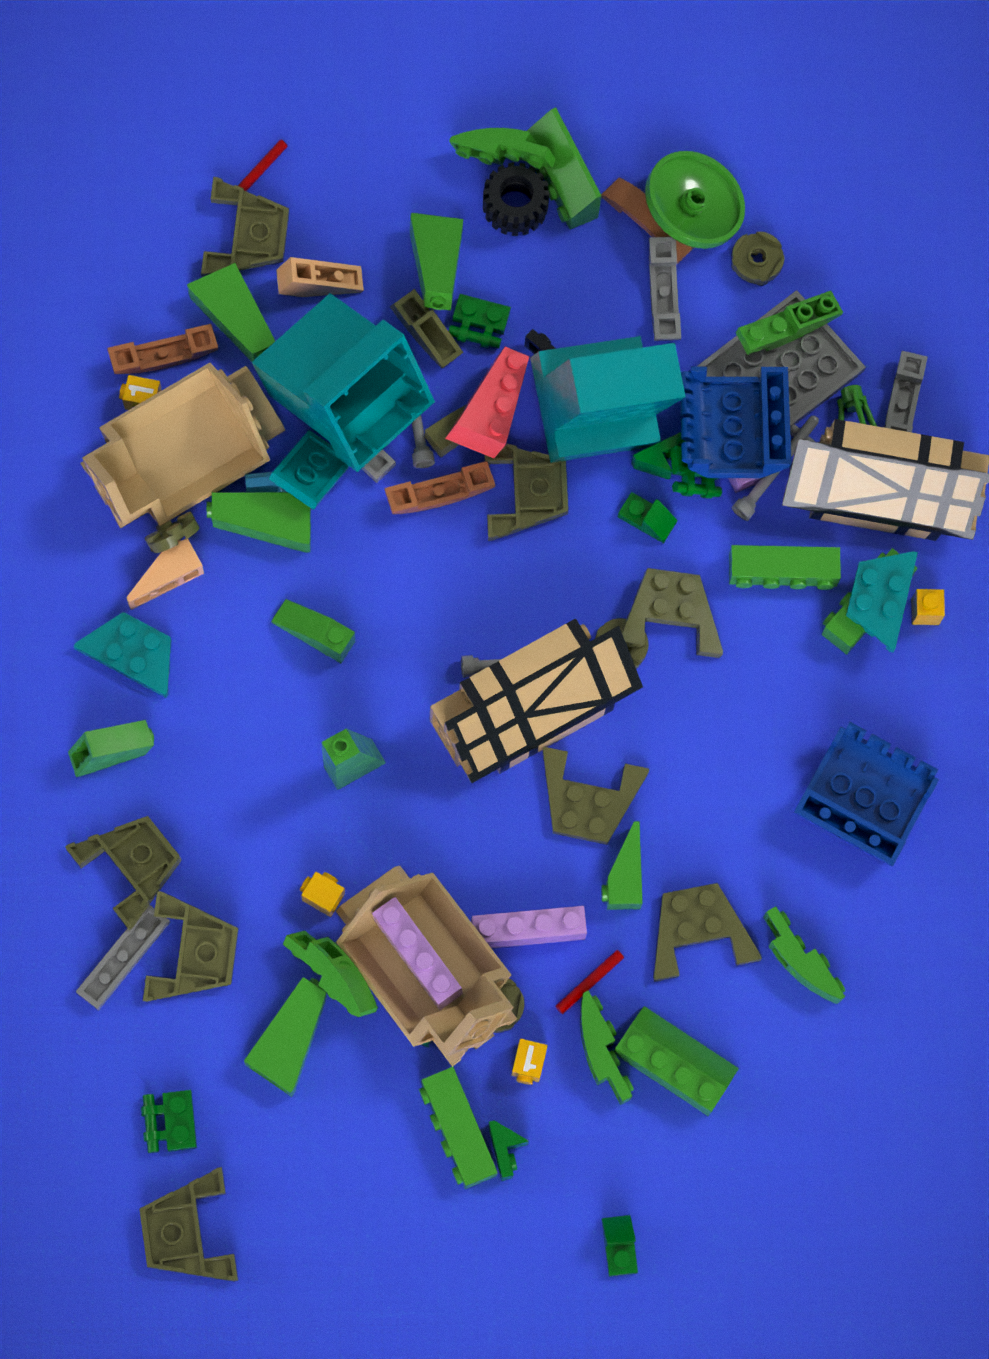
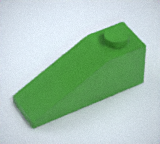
(315, 630)
(624, 881)

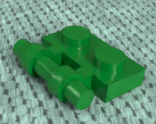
(482, 315)
(688, 486)
(179, 1121)

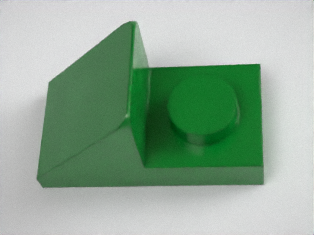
(654, 458)
(648, 517)
(502, 1141)
(619, 1245)

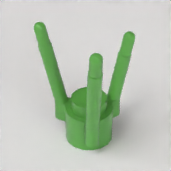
(854, 401)

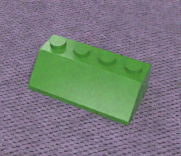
(569, 177)
(675, 1061)

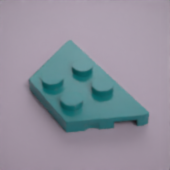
(881, 596)
(131, 650)

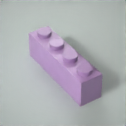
(532, 926)
(417, 953)

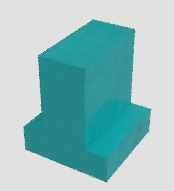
(346, 379)
(604, 395)

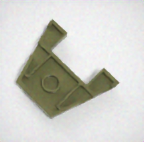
(258, 230)
(538, 491)
(672, 600)
(585, 809)
(140, 855)
(695, 918)
(204, 952)
(174, 1233)

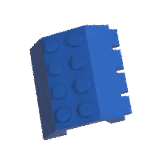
(736, 423)
(867, 793)

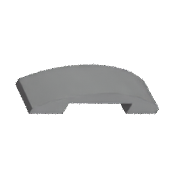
(664, 289)
(905, 391)

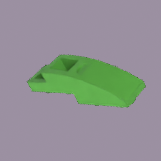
(497, 144)
(790, 324)
(808, 968)
(338, 972)
(596, 1038)

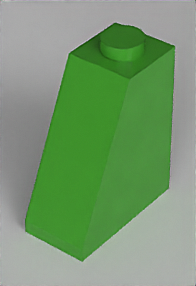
(110, 747)

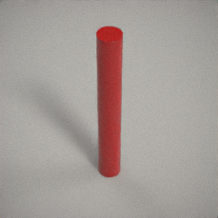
(263, 165)
(589, 981)

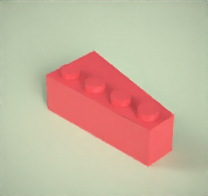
(490, 410)

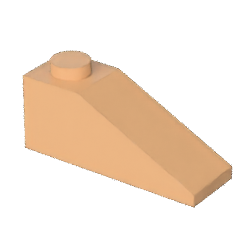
(318, 278)
(166, 573)

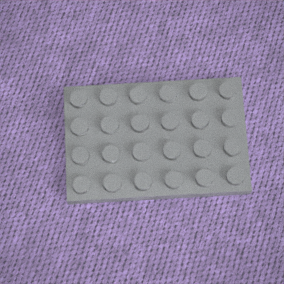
(816, 364)

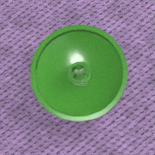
(695, 199)

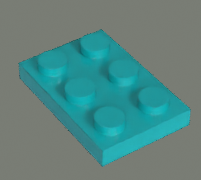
(309, 470)

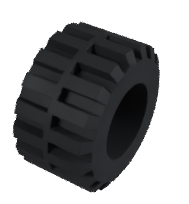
(520, 180)

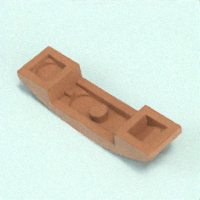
(632, 201)
(163, 353)
(440, 491)

